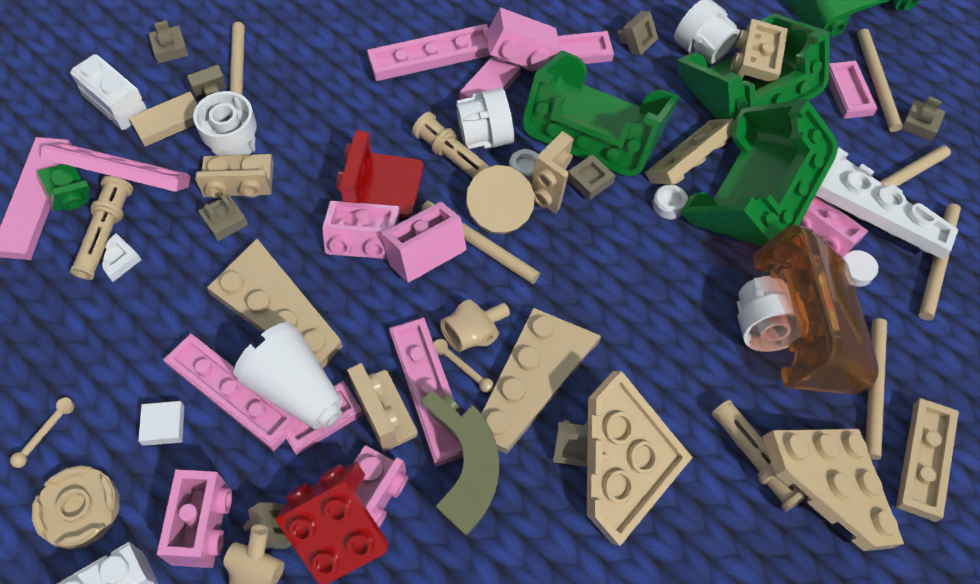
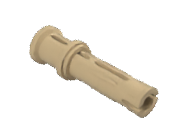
(444, 142)
(108, 212)
(754, 448)

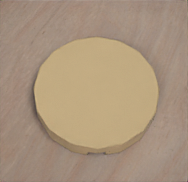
(500, 199)
(75, 507)

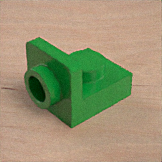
(63, 187)

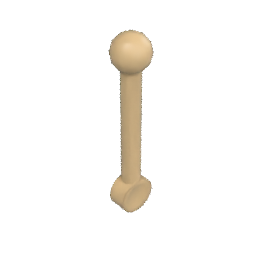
(485, 384)
(63, 406)

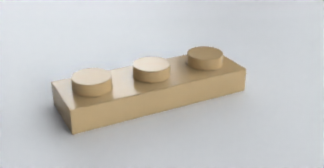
(690, 152)
(927, 460)

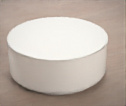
(524, 161)
(669, 201)
(862, 267)

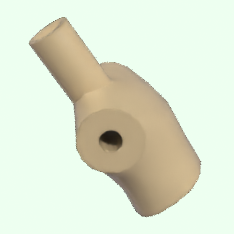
(472, 326)
(250, 562)

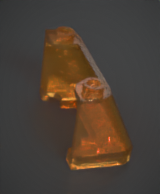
(834, 338)

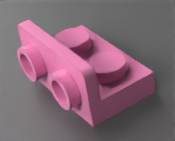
(833, 226)
(357, 228)
(382, 481)

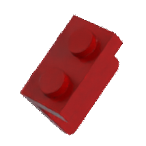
(379, 177)
(332, 525)

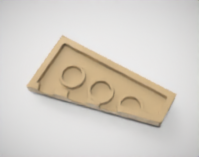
(266, 296)
(535, 371)

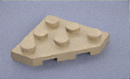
(628, 457)
(839, 480)

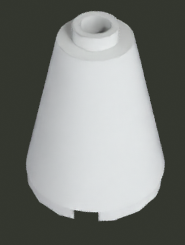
(290, 377)

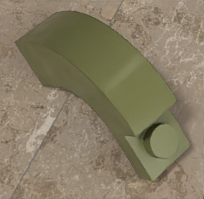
(478, 481)

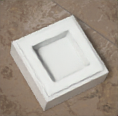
(161, 423)

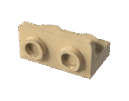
(760, 51)
(551, 174)
(236, 175)
(382, 407)

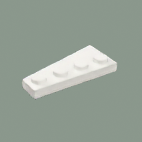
(885, 207)

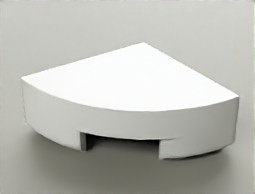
(118, 257)

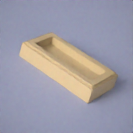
(165, 119)

